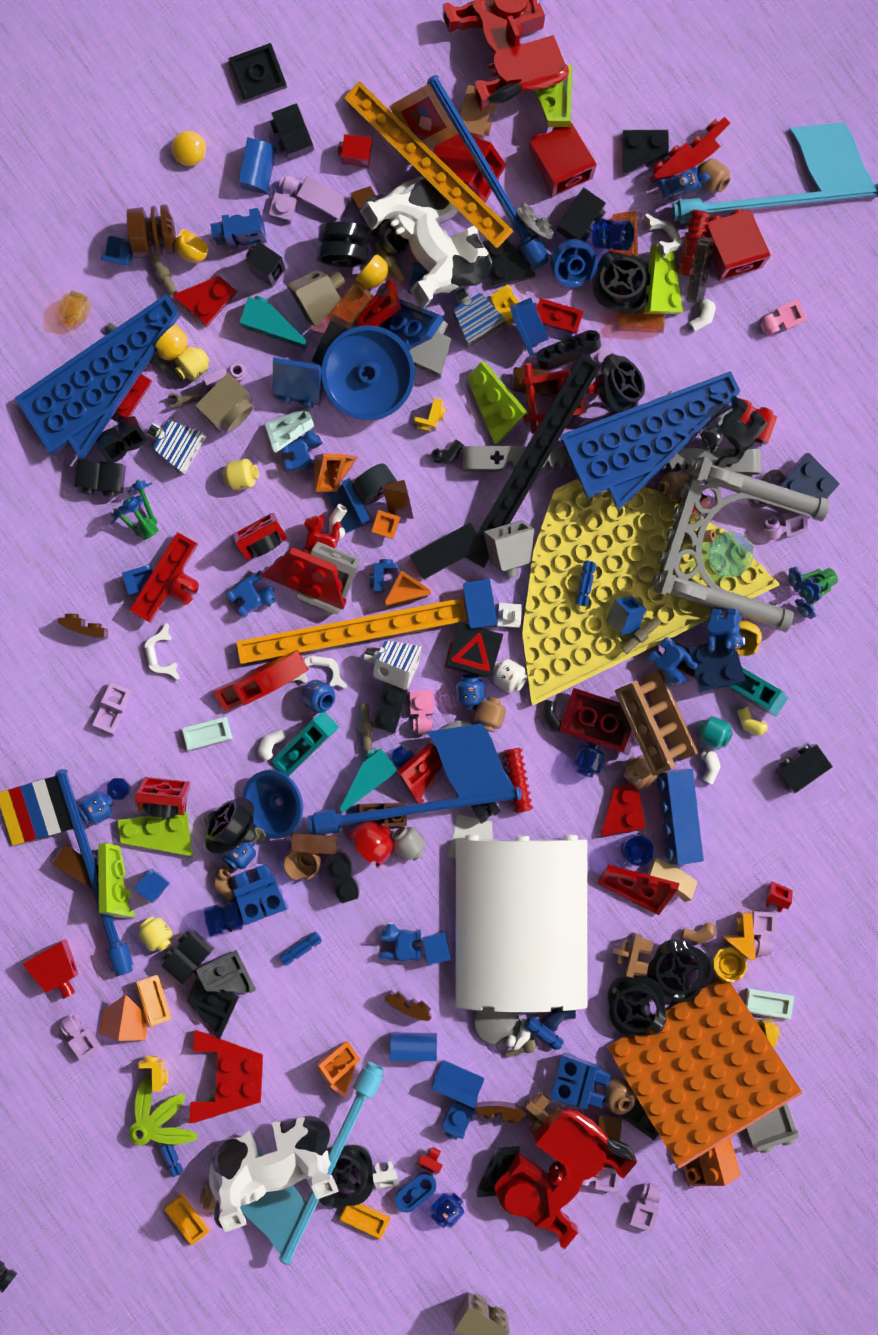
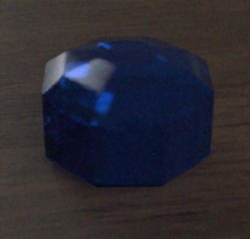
(402, 755)
(118, 788)

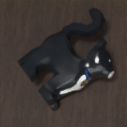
(734, 430)

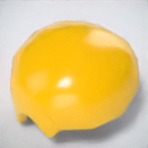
(188, 148)
(190, 247)
(373, 273)
(172, 343)
(752, 638)
(729, 962)

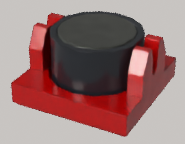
(260, 537)
(162, 797)

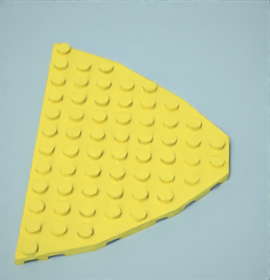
(576, 642)

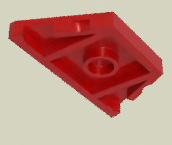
(308, 576)

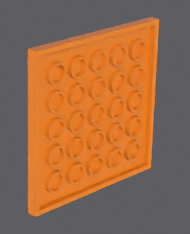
(705, 1072)

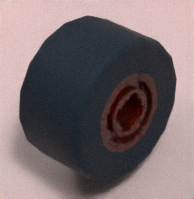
(369, 484)

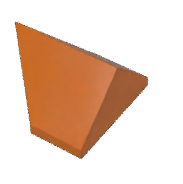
(331, 470)
(405, 590)
(124, 1021)
(339, 1067)

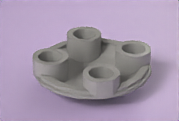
(537, 225)
(496, 1026)

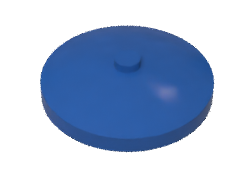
(368, 372)

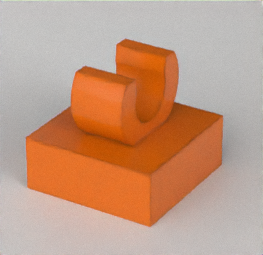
(385, 524)

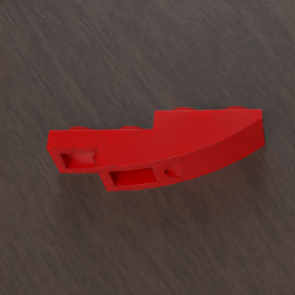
(685, 157)
(262, 681)

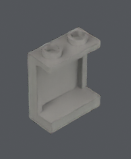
(346, 567)
(773, 1130)

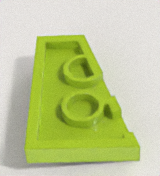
(557, 102)
(664, 284)
(495, 402)
(157, 833)
(112, 890)

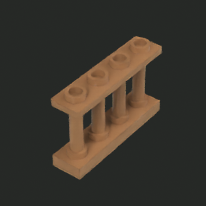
(645, 727)

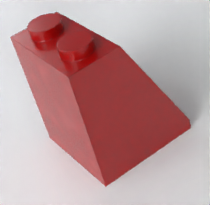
(458, 158)
(562, 159)
(737, 244)

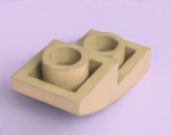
(669, 872)

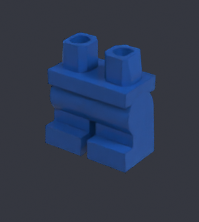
(239, 229)
(261, 892)
(582, 1083)

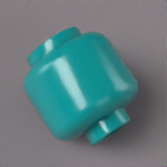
(715, 733)

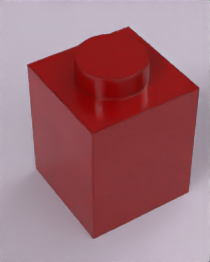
(355, 150)

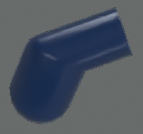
(556, 1016)

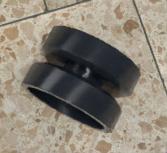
(342, 244)

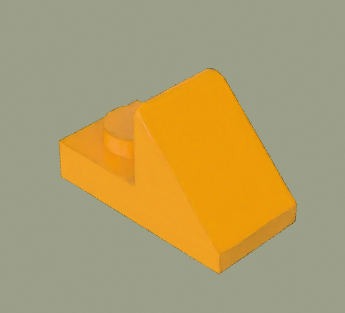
(745, 941)

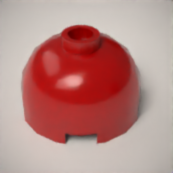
(372, 841)

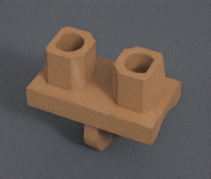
(637, 945)
(537, 1108)

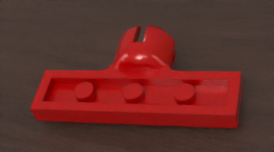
(168, 580)

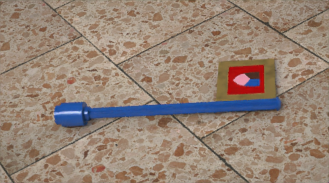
(434, 120)

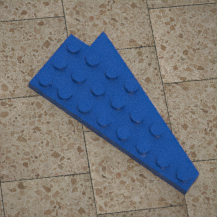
(87, 390)
(634, 445)

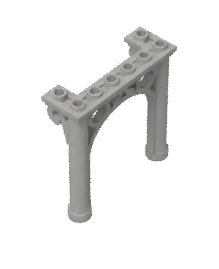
(746, 487)

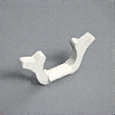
(668, 227)
(151, 655)
(327, 662)

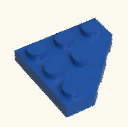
(413, 324)

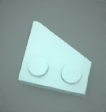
(288, 428)

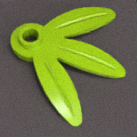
(150, 1124)

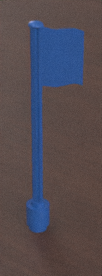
(469, 765)

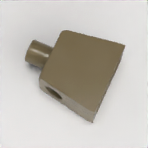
(316, 294)

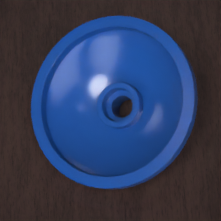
(271, 815)

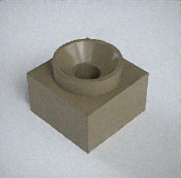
(226, 404)

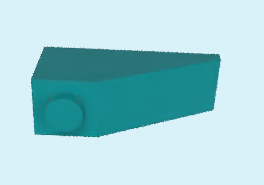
(266, 320)
(760, 693)
(305, 743)
(370, 775)

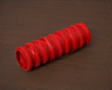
(695, 229)
(517, 777)

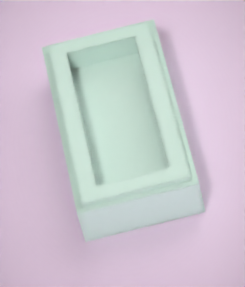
(206, 733)
(769, 1003)

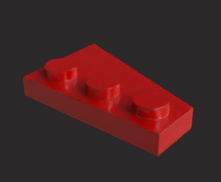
(639, 888)

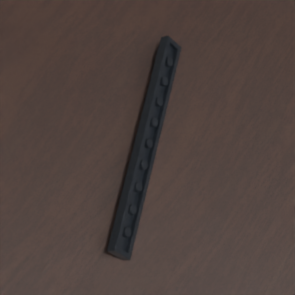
(537, 451)

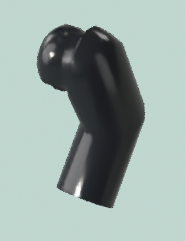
(447, 455)
(549, 717)

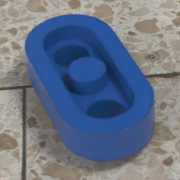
(416, 1192)

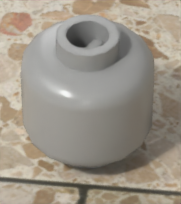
(408, 843)

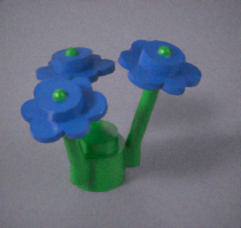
(145, 526)
(811, 591)

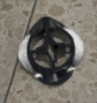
(620, 293)
(619, 383)
(229, 826)
(702, 964)
(651, 1023)
(362, 1159)

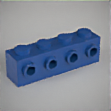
(680, 816)

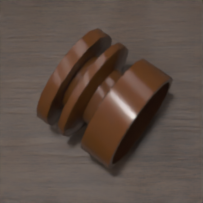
(151, 230)

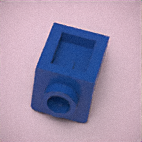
(457, 1120)

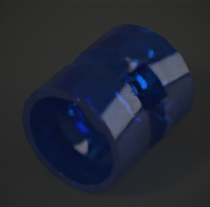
(613, 234)
(637, 849)
(223, 918)

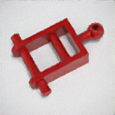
(529, 380)

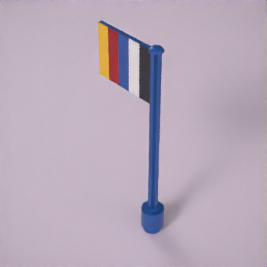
(48, 809)

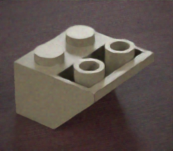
(480, 1318)

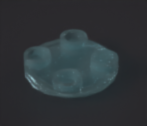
(730, 554)

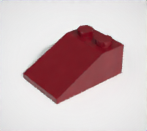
(597, 721)

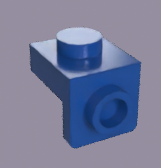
(377, 577)

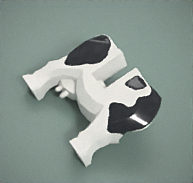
(415, 213)
(243, 1177)

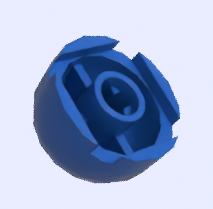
(573, 263)

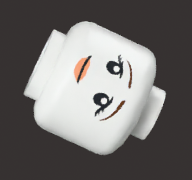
(509, 676)

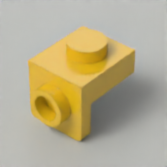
(502, 300)
(437, 413)
(770, 1030)
(159, 1074)

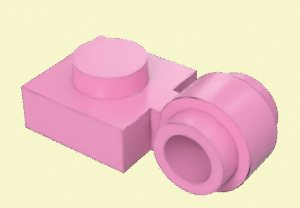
(788, 315)
(422, 703)

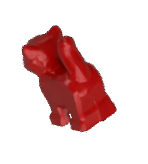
(314, 526)

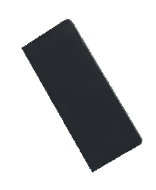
(446, 551)

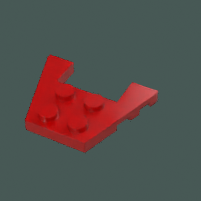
(236, 1079)

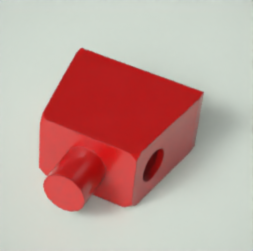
(54, 969)

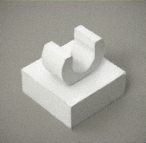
(509, 615)
(385, 1179)

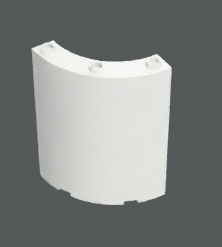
(521, 924)

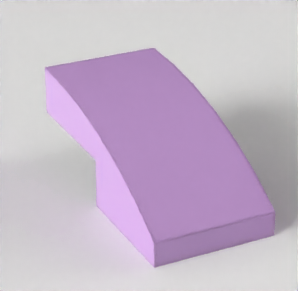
(322, 197)
(112, 708)

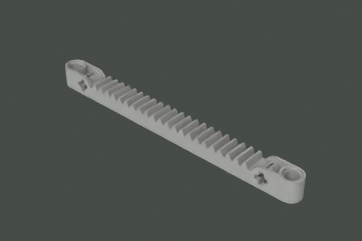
(478, 459)

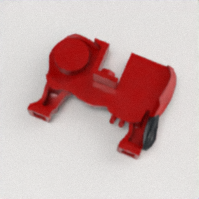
(517, 65)
(580, 1154)

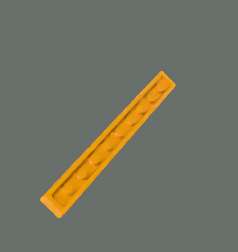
(428, 164)
(352, 630)

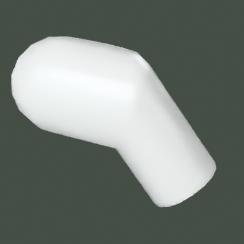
(707, 313)
(337, 516)
(267, 743)
(712, 763)
(518, 1041)

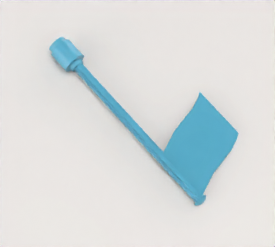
(830, 161)
(284, 1213)

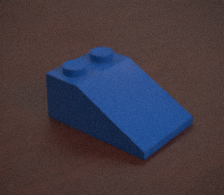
(297, 382)

